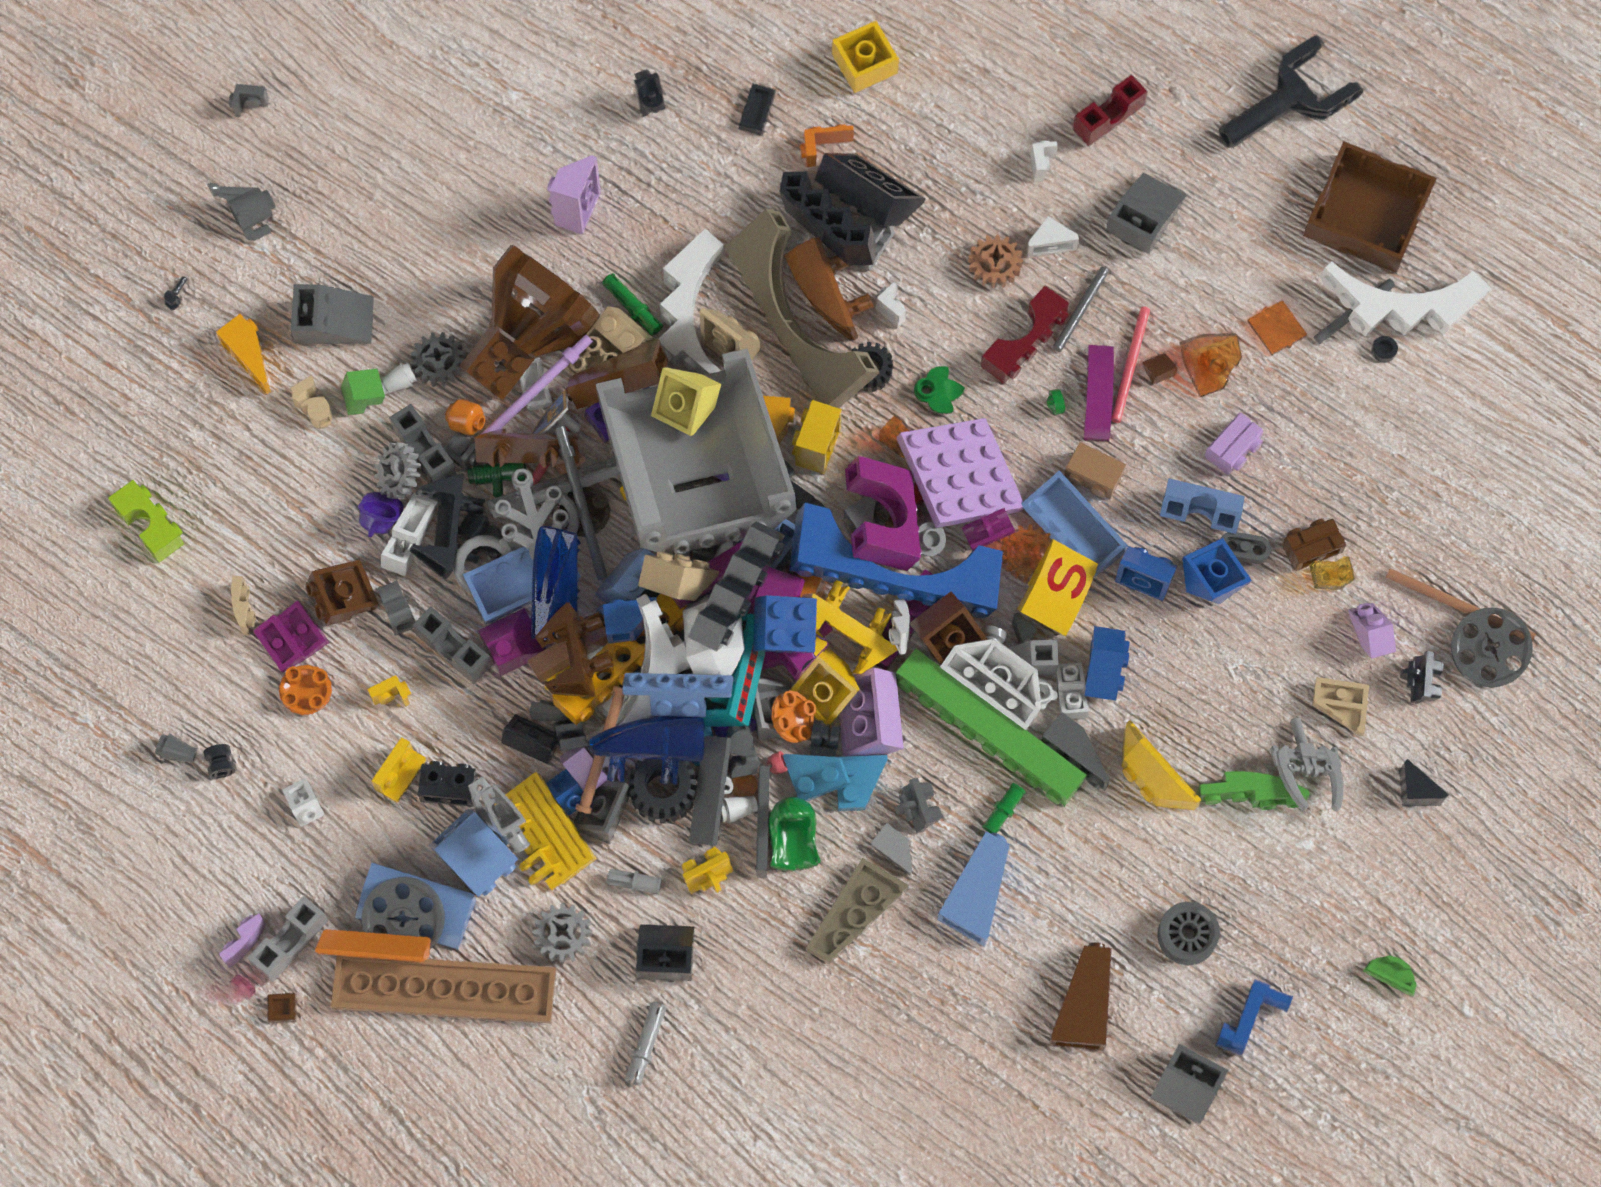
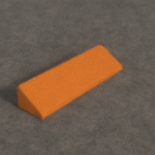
(373, 945)

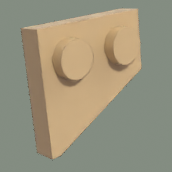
(1343, 702)

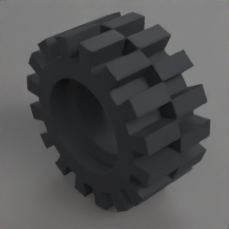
(883, 359)

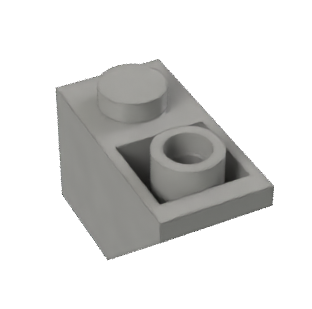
(1039, 654)

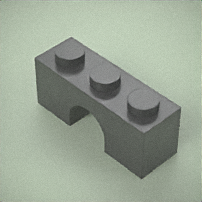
(432, 456)
(444, 640)

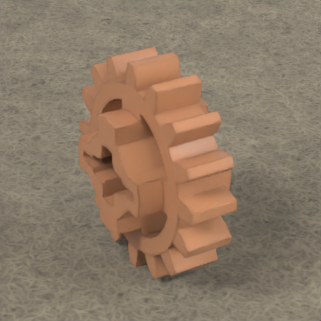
(1007, 256)

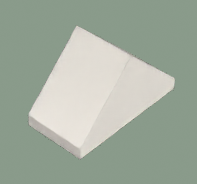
(1052, 239)

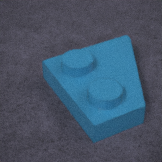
(815, 774)
(863, 777)

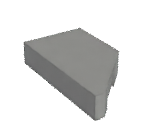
(894, 847)

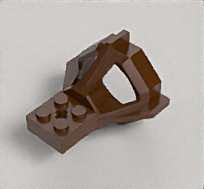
(519, 332)

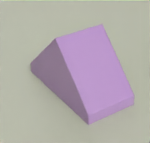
(578, 763)

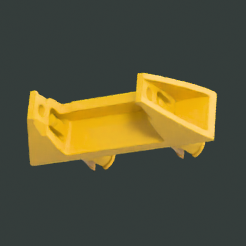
(870, 637)

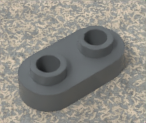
(1245, 544)

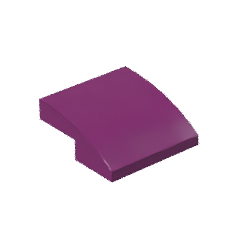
(291, 636)

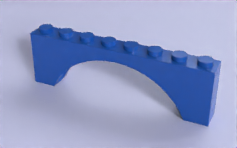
(825, 553)

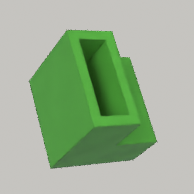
(362, 390)

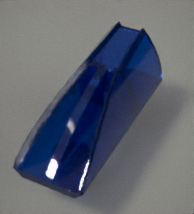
(553, 575)
(651, 738)

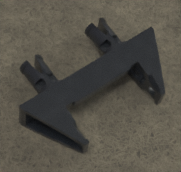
(452, 501)

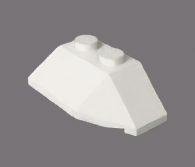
(706, 660)
(998, 678)

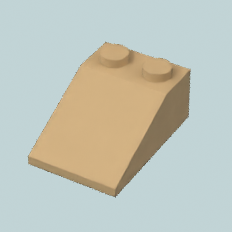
(724, 335)

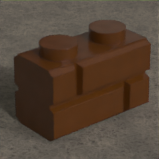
(1313, 544)

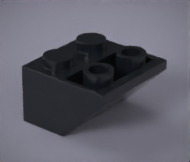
(665, 952)

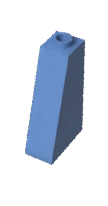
(975, 894)

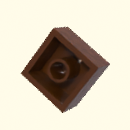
(946, 625)

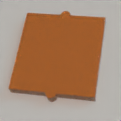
(1277, 327)

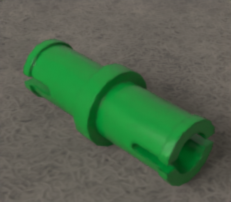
(1004, 808)

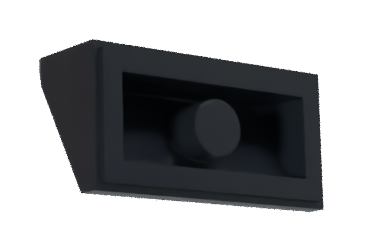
(530, 738)

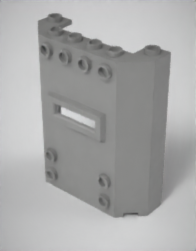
(731, 440)

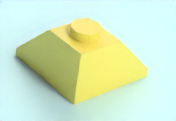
(684, 399)

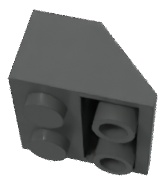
(1189, 1084)

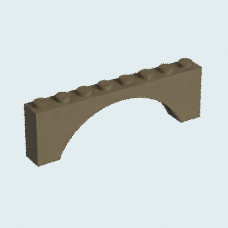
(759, 258)

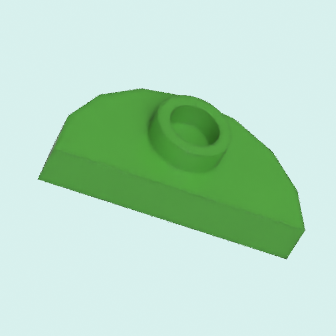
(1393, 972)

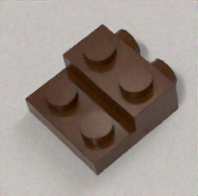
(341, 592)

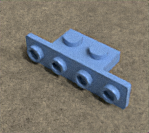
(678, 693)

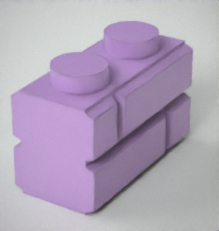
(1234, 444)

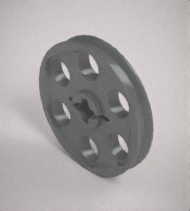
(1501, 637)
(409, 905)

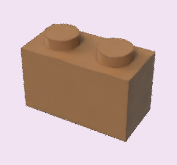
(1094, 471)

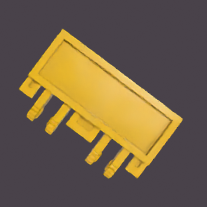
(549, 834)

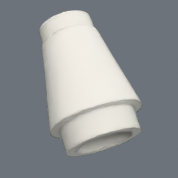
(398, 378)
(737, 808)

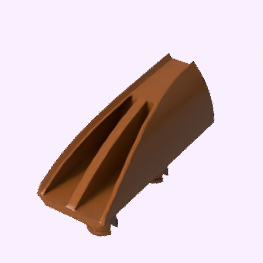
(817, 280)

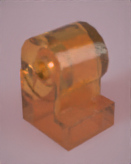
(889, 432)

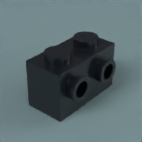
(446, 783)

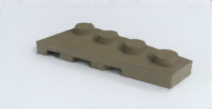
(855, 909)

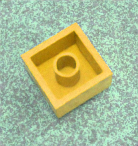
(865, 56)
(817, 436)

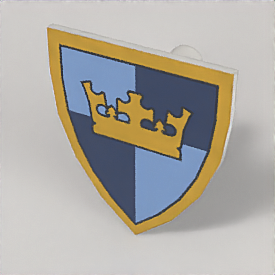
(556, 417)

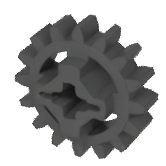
(425, 359)

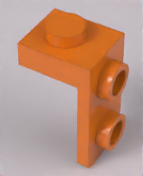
(827, 135)

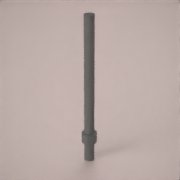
(567, 454)

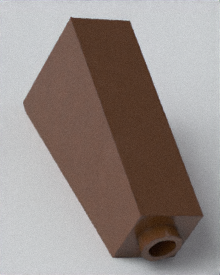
(636, 368)
(1084, 1011)

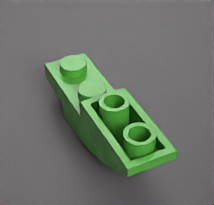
(1263, 789)

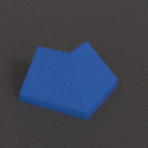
(1214, 572)

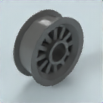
(1199, 912)

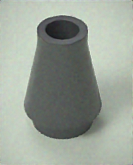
(172, 748)

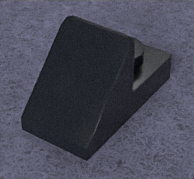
(477, 525)

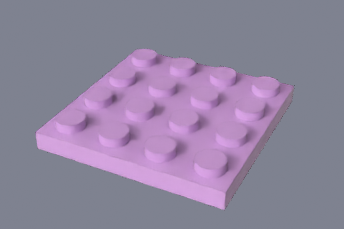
(960, 472)

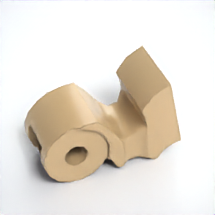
(316, 408)

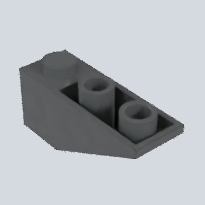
(1073, 744)

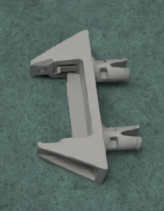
(502, 817)

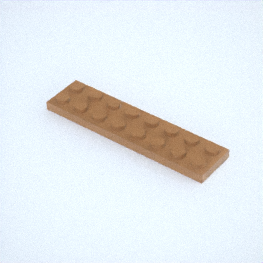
(445, 989)

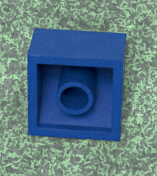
(1145, 572)

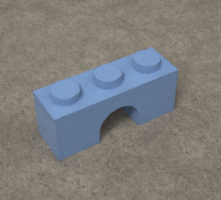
(1219, 506)

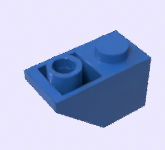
(623, 620)

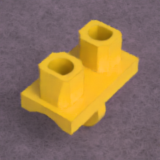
(708, 873)

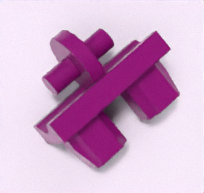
(988, 529)

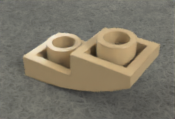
(242, 610)

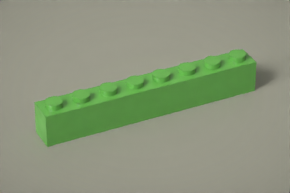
(990, 727)

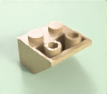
(676, 576)

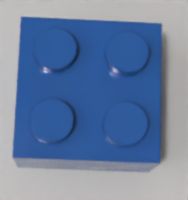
(784, 624)

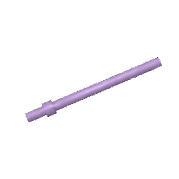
(569, 356)

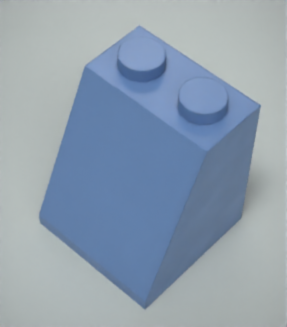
(625, 578)
(474, 853)

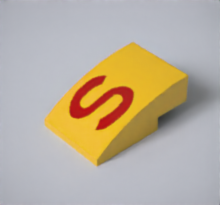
(1058, 587)

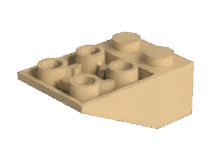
(611, 336)

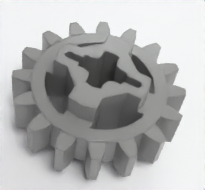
(397, 470)
(554, 941)

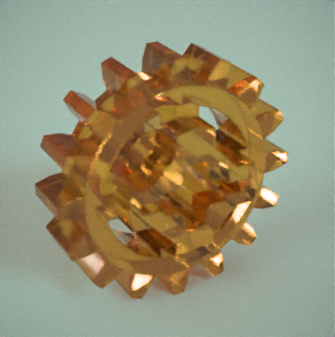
(1026, 541)

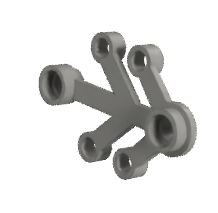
(533, 519)

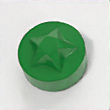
(1056, 402)

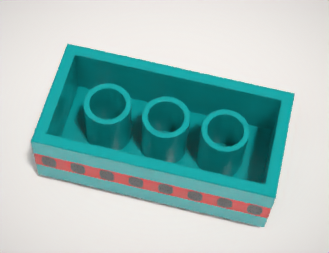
(738, 708)

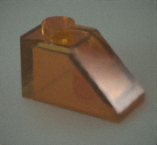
(1210, 360)

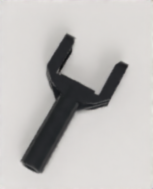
(1291, 95)

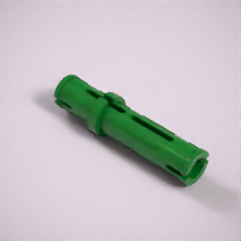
(638, 311)

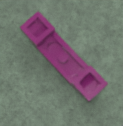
(1099, 393)

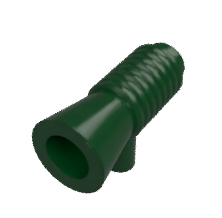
(495, 475)

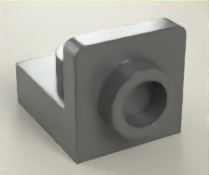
(248, 95)
(461, 451)

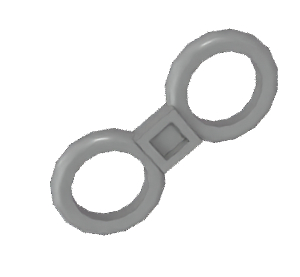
(506, 547)

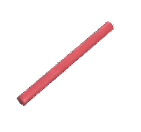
(1130, 364)

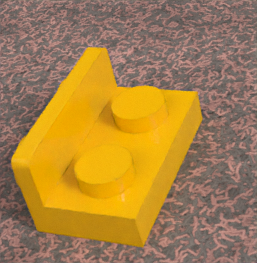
(398, 770)

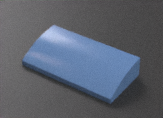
(1074, 522)
(502, 584)
(456, 903)

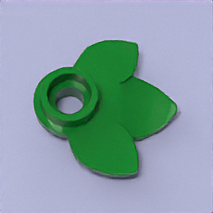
(942, 390)

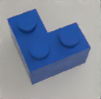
(1106, 660)

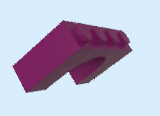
(895, 491)

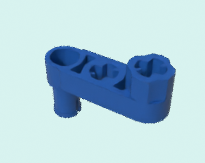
(1236, 1038)

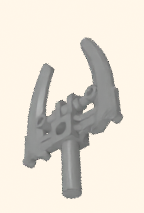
(1306, 758)

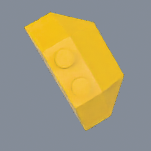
(1153, 773)

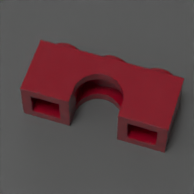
(1123, 102)

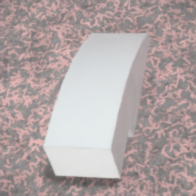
(409, 529)

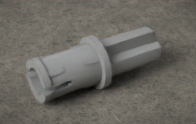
(634, 881)

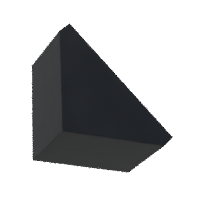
(1418, 788)

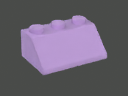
(575, 194)
(873, 716)

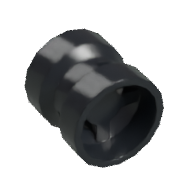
(825, 734)
(219, 761)

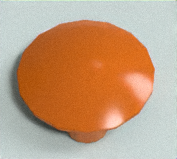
(305, 689)
(793, 716)

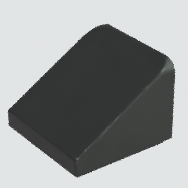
(1023, 629)

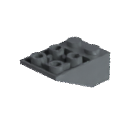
(1144, 212)
(331, 315)

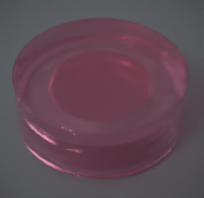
(242, 986)

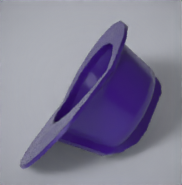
(379, 513)

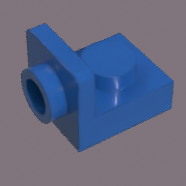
(565, 791)

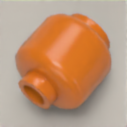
(465, 417)

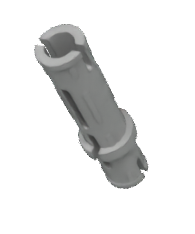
(642, 1054)

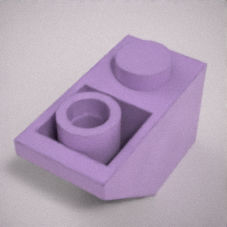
(1373, 630)

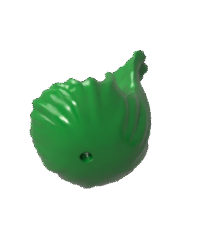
(793, 835)

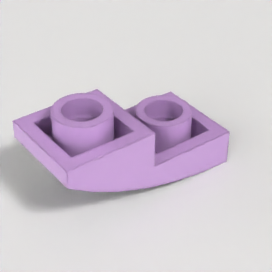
(250, 931)

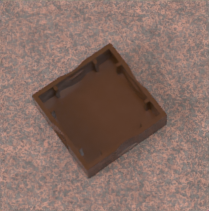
(1369, 207)

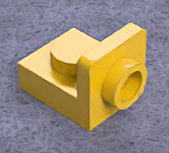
(386, 690)

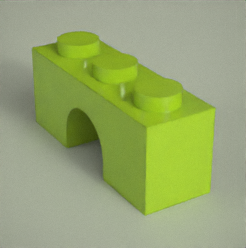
(134, 503)

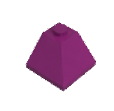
(510, 642)

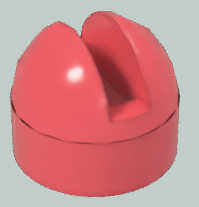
(777, 762)

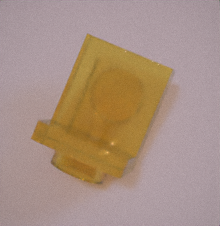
(1332, 574)

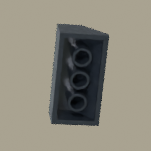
(867, 188)

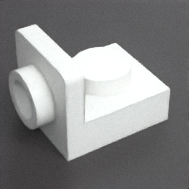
(1040, 157)
(889, 308)
(303, 802)

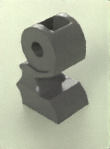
(396, 608)
(742, 745)

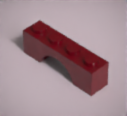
(1005, 357)

